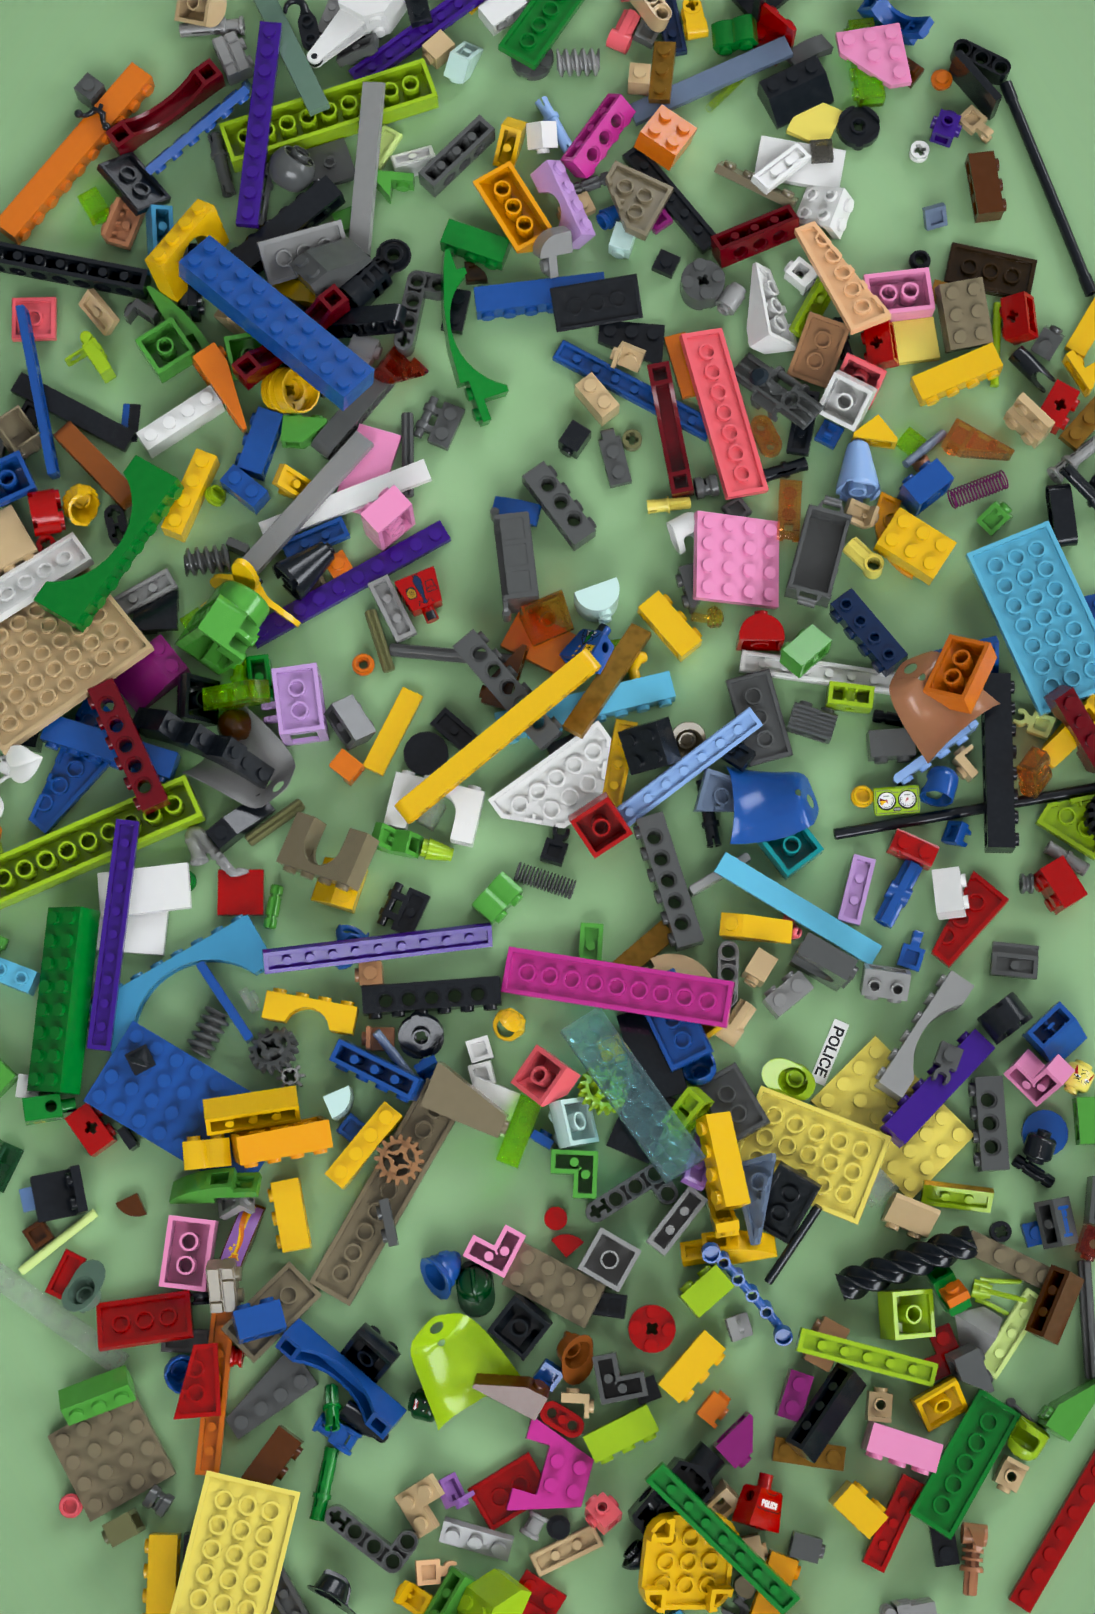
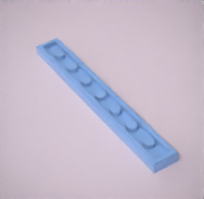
(689, 766)

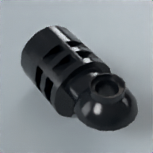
(376, 276)

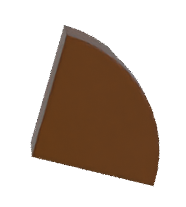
(132, 1206)

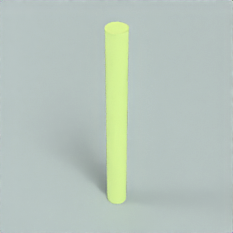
(57, 1242)

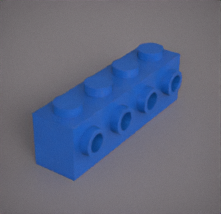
(378, 1070)

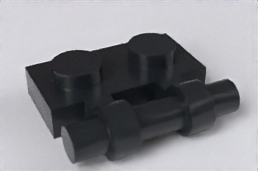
(410, 911)

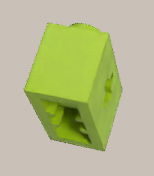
(849, 697)

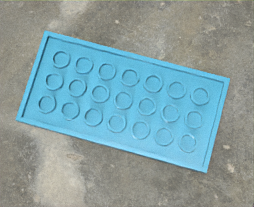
(1038, 612)

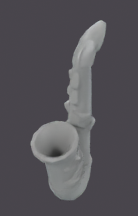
(201, 844)

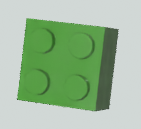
(166, 349)

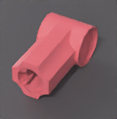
(622, 35)

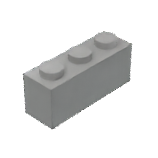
(676, 1220)

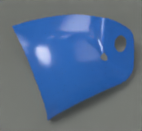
(768, 805)

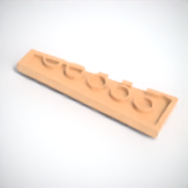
(847, 291)

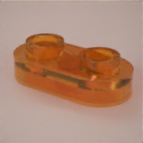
(766, 437)

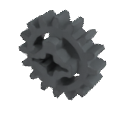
(273, 1050)

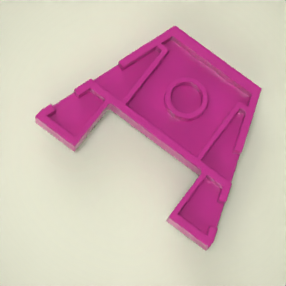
(562, 1475)

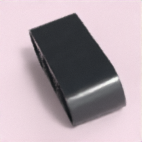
(991, 60)
(1062, 513)

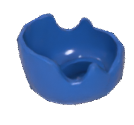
(700, 1071)
(175, 1372)

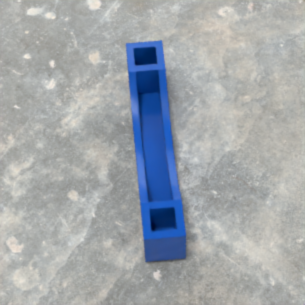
(307, 1347)

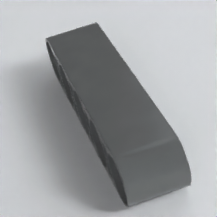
(346, 422)

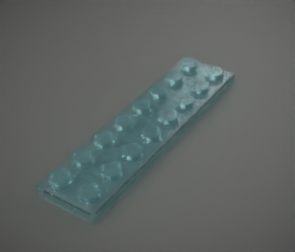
(633, 1095)

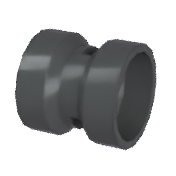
(706, 486)
(163, 1502)

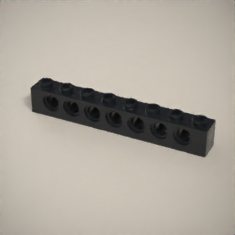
(74, 270)

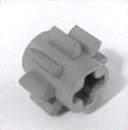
(291, 1070)

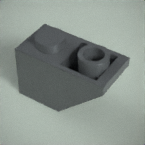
(685, 580)
(968, 1366)

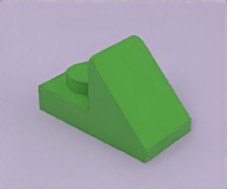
(394, 180)

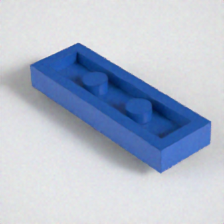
(330, 532)

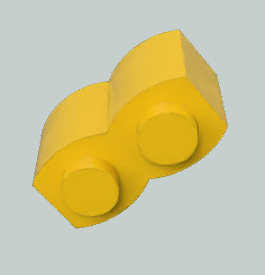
(206, 1153)

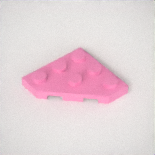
(877, 52)

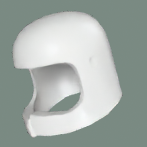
(680, 528)

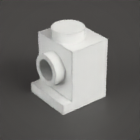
(802, 268)

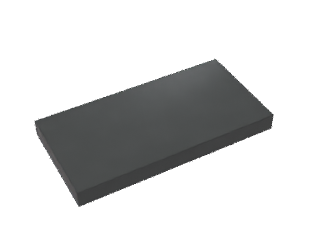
(759, 694)

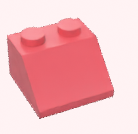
(545, 1077)

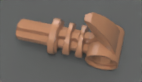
(975, 1538)

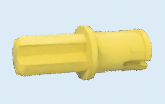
(668, 504)

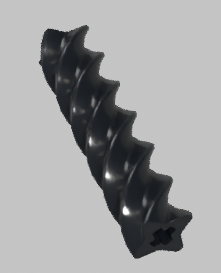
(900, 1265)

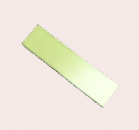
(1010, 1334)

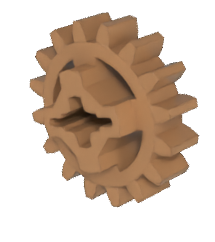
(394, 1170)

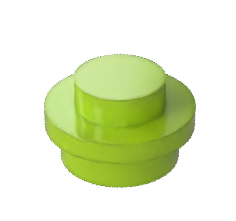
(215, 495)

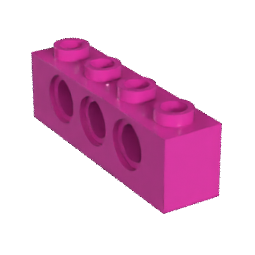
(598, 136)

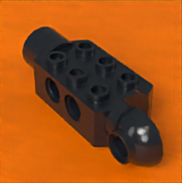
(695, 1471)

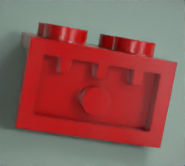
(773, 26)

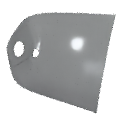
(265, 746)

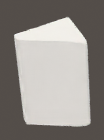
(412, 160)

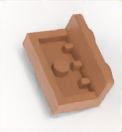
(121, 225)

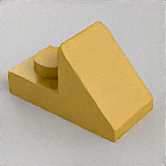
(1083, 376)
(289, 481)

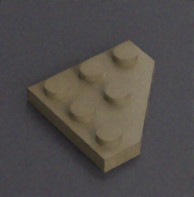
(636, 198)

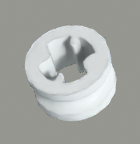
(915, 157)

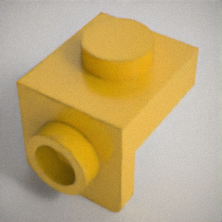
(412, 1597)

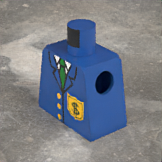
(595, 641)

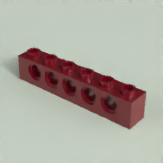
(109, 693)

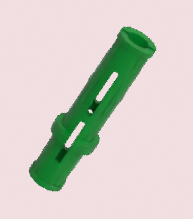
(323, 1487)

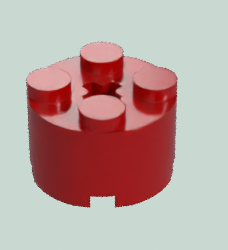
(45, 513)
(665, 1328)

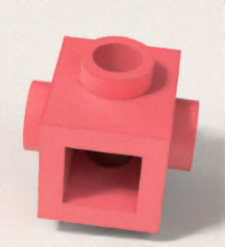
(602, 1512)

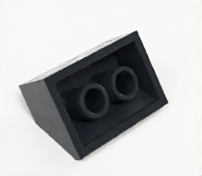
(795, 91)

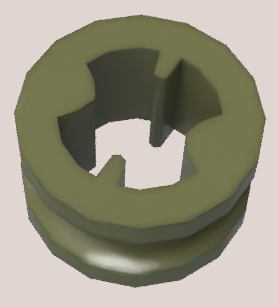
(638, 437)

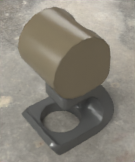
(744, 1591)

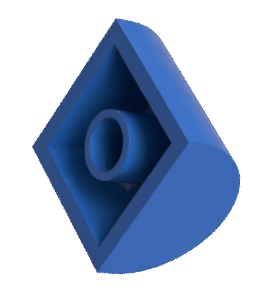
(14, 479)

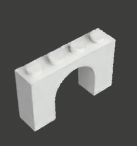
(466, 801)

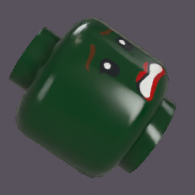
(419, 1406)

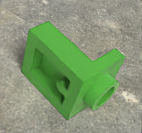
(995, 517)

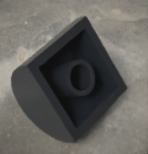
(190, 700)
(371, 1352)

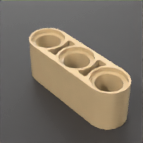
(654, 12)

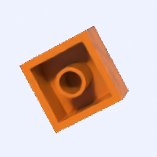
(665, 137)

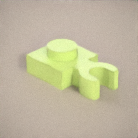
(1037, 726)

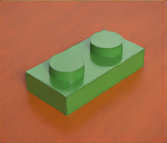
(591, 941)

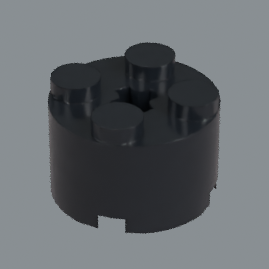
(1004, 1018)

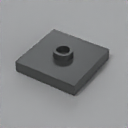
(334, 161)

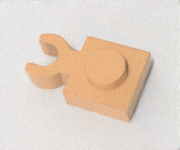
(430, 1571)

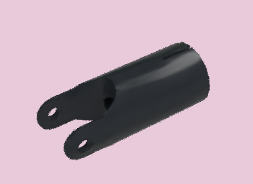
(1029, 366)
(353, 1417)

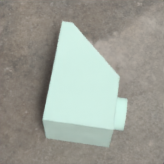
(462, 62)

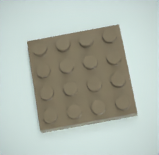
(111, 1457)

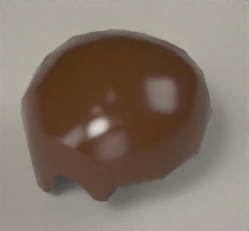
(234, 724)

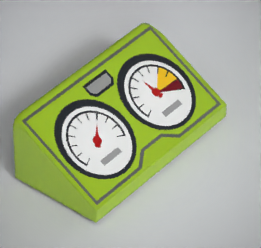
(896, 800)

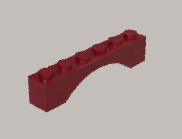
(194, 90)
(260, 362)
(670, 429)

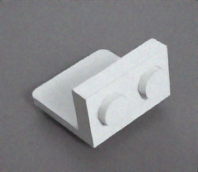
(827, 207)

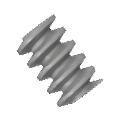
(578, 62)

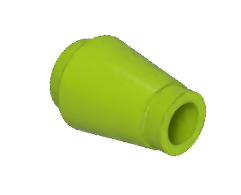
(435, 850)

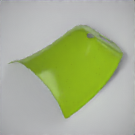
(450, 1369)

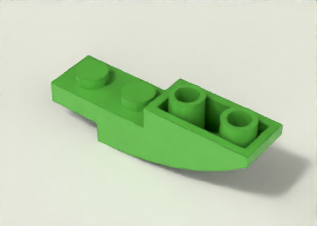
(213, 1184)

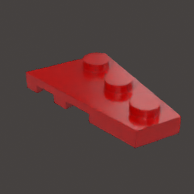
(201, 1384)

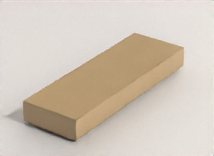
(566, 1550)

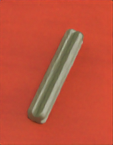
(379, 641)
(274, 822)

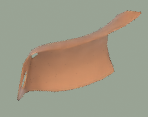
(924, 718)

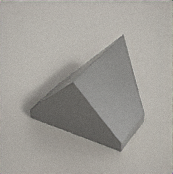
(978, 1327)

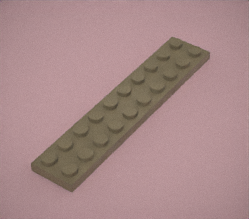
(360, 1236)

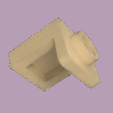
(862, 514)
(964, 768)
(573, 1395)

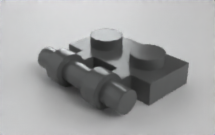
(445, 426)

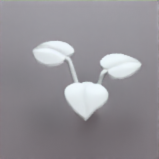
(19, 765)

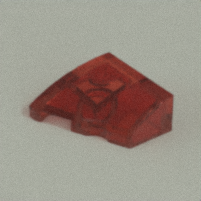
(397, 368)

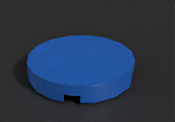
(1048, 1121)

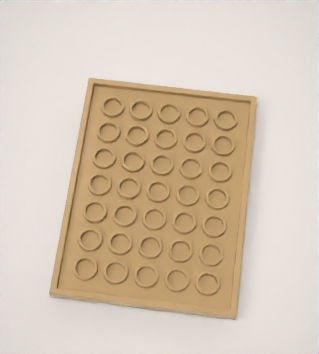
(52, 664)

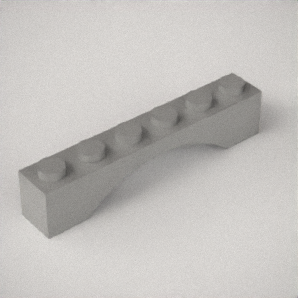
(899, 1073)

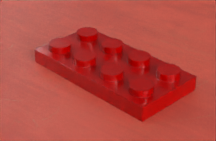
(144, 1320)

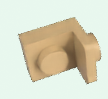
(627, 356)

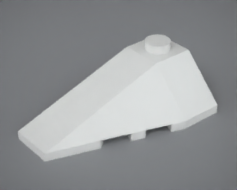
(766, 319)

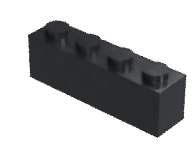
(825, 1412)

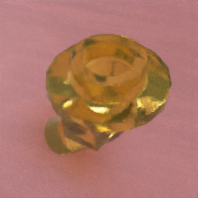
(713, 617)

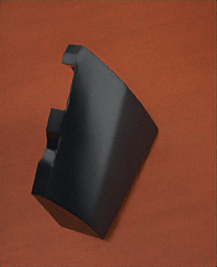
(158, 615)

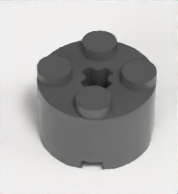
(700, 273)

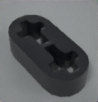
(112, 526)

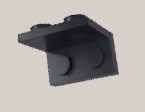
(59, 1194)

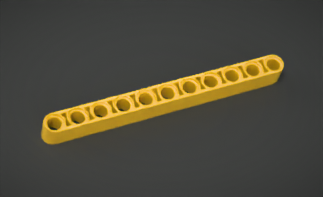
(497, 736)

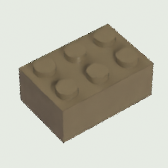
(963, 314)

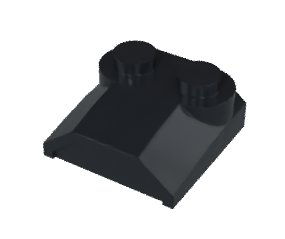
(520, 1325)

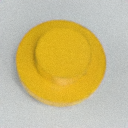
(862, 796)

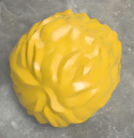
(80, 504)

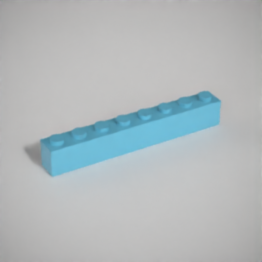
(629, 696)

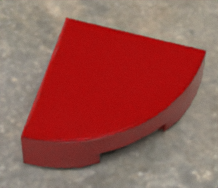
(567, 1243)

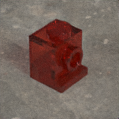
(1083, 1247)

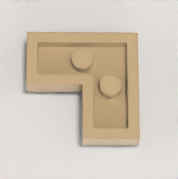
(415, 1505)

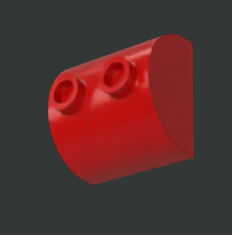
(760, 633)

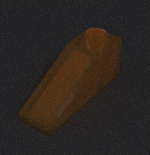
(972, 443)

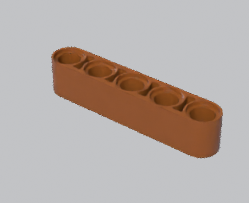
(95, 464)

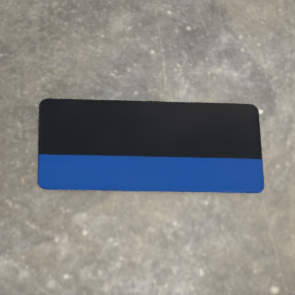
(131, 417)

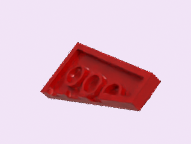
(960, 932)

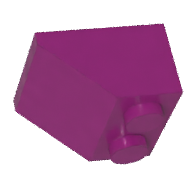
(737, 1441)

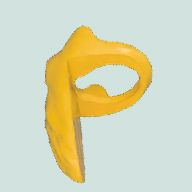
(511, 1021)

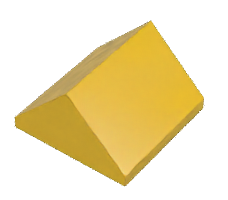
(940, 1403)

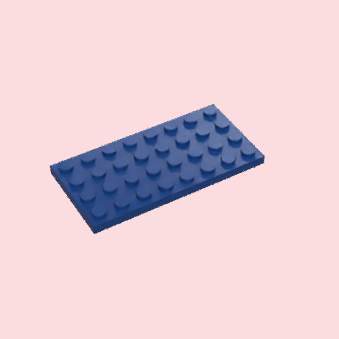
(164, 1100)

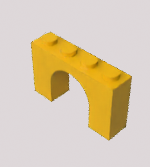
(164, 259)

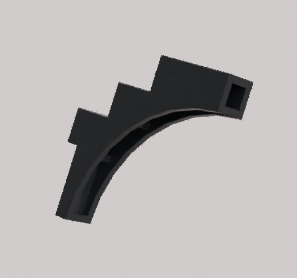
(194, 737)

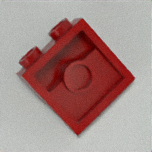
(544, 1596)

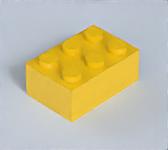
(914, 546)

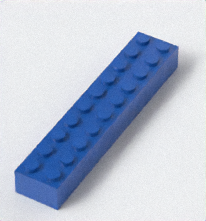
(276, 322)

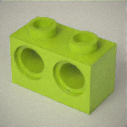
(691, 1106)

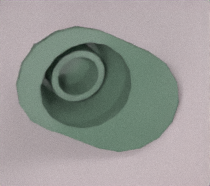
(84, 1288)

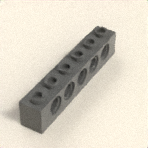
(467, 648)
(656, 825)

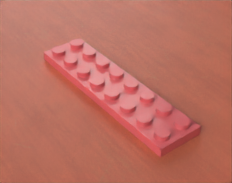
(723, 413)

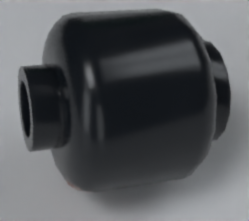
(1039, 1146)

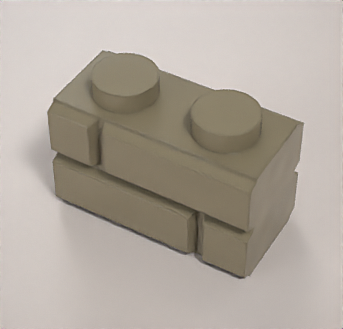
(223, 1285)

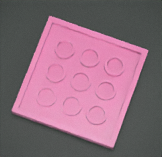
(736, 560)

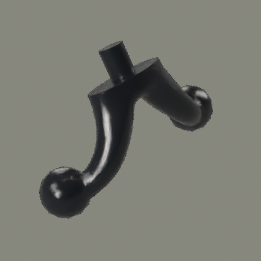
(105, 125)

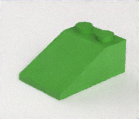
(1068, 1411)

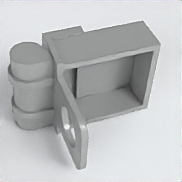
(907, 1606)

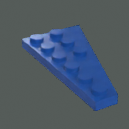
(205, 124)
(69, 778)

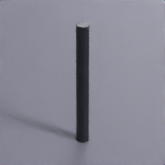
(793, 1244)

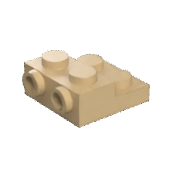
(1028, 420)

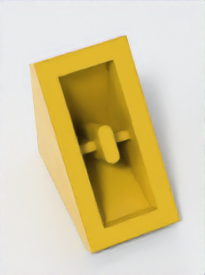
(876, 434)

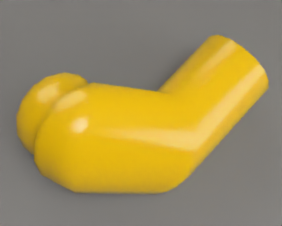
(634, 669)

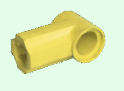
(862, 556)

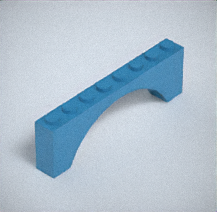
(234, 944)

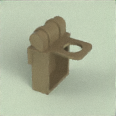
(19, 433)

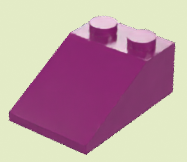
(151, 676)

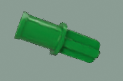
(332, 1407)

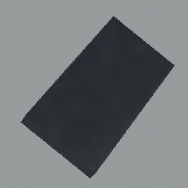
(596, 302)

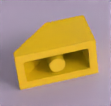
(509, 141)

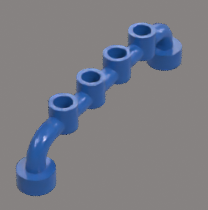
(712, 1254)

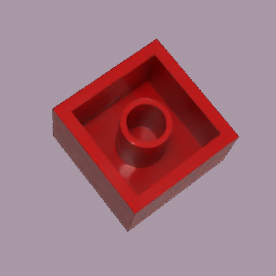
(600, 825)
(1058, 885)

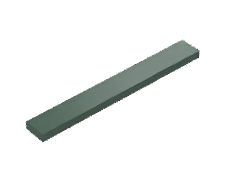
(295, 59)

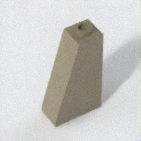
(462, 1102)

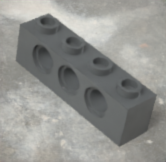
(457, 156)
(574, 535)
(996, 1112)

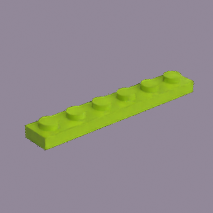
(866, 1357)

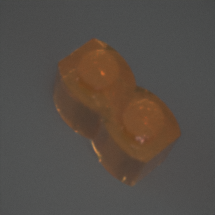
(1034, 772)

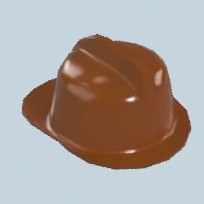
(575, 1356)

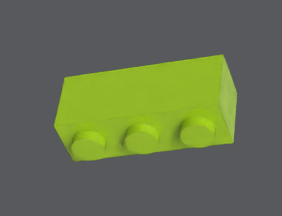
(621, 1434)

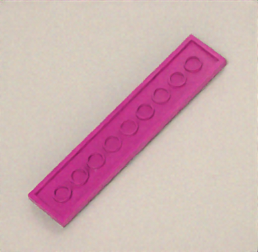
(618, 987)

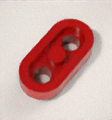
(562, 1418)

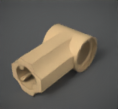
(738, 1020)

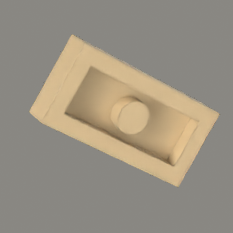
(99, 312)

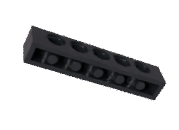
(489, 985)

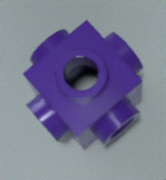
(945, 127)

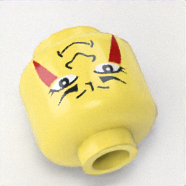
(1081, 1079)

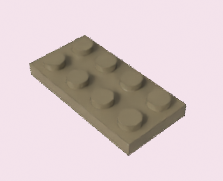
(554, 1285)
(295, 1297)

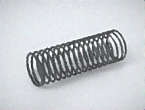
(569, 892)

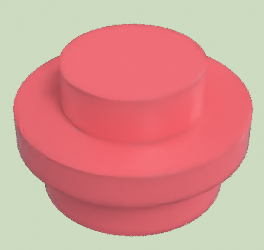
(70, 1506)

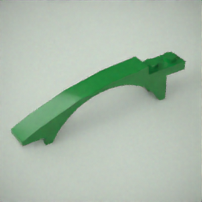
(478, 387)

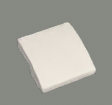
(500, 1095)

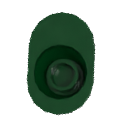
(475, 1289)

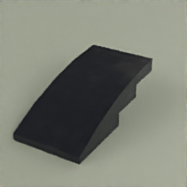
(643, 1044)

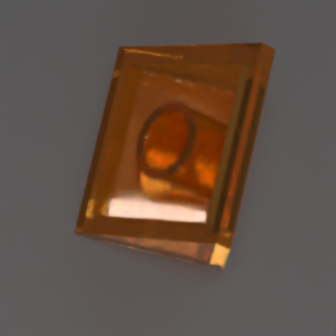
(546, 618)

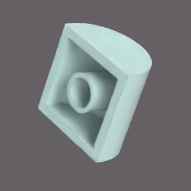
(598, 601)
(572, 1123)

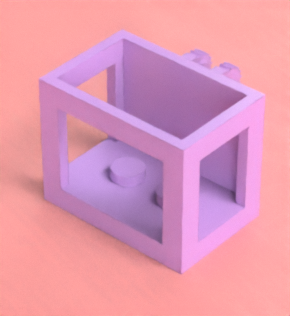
(298, 704)

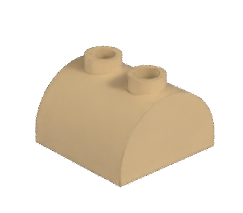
(200, 12)

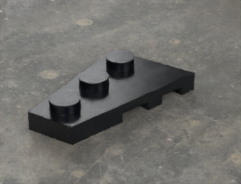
(642, 335)

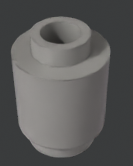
(730, 299)

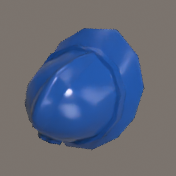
(441, 1272)

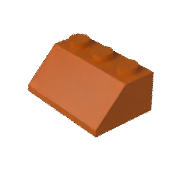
(960, 673)

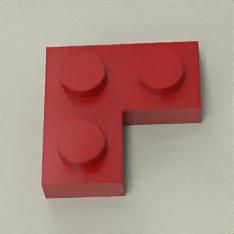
(942, 1344)

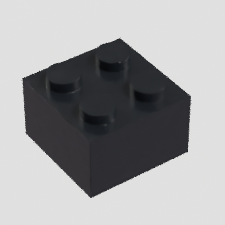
(649, 746)

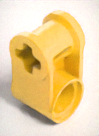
(693, 20)

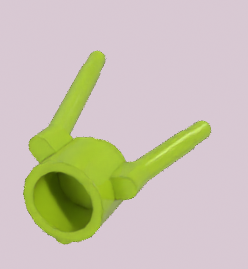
(981, 1290)

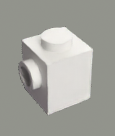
(542, 136)

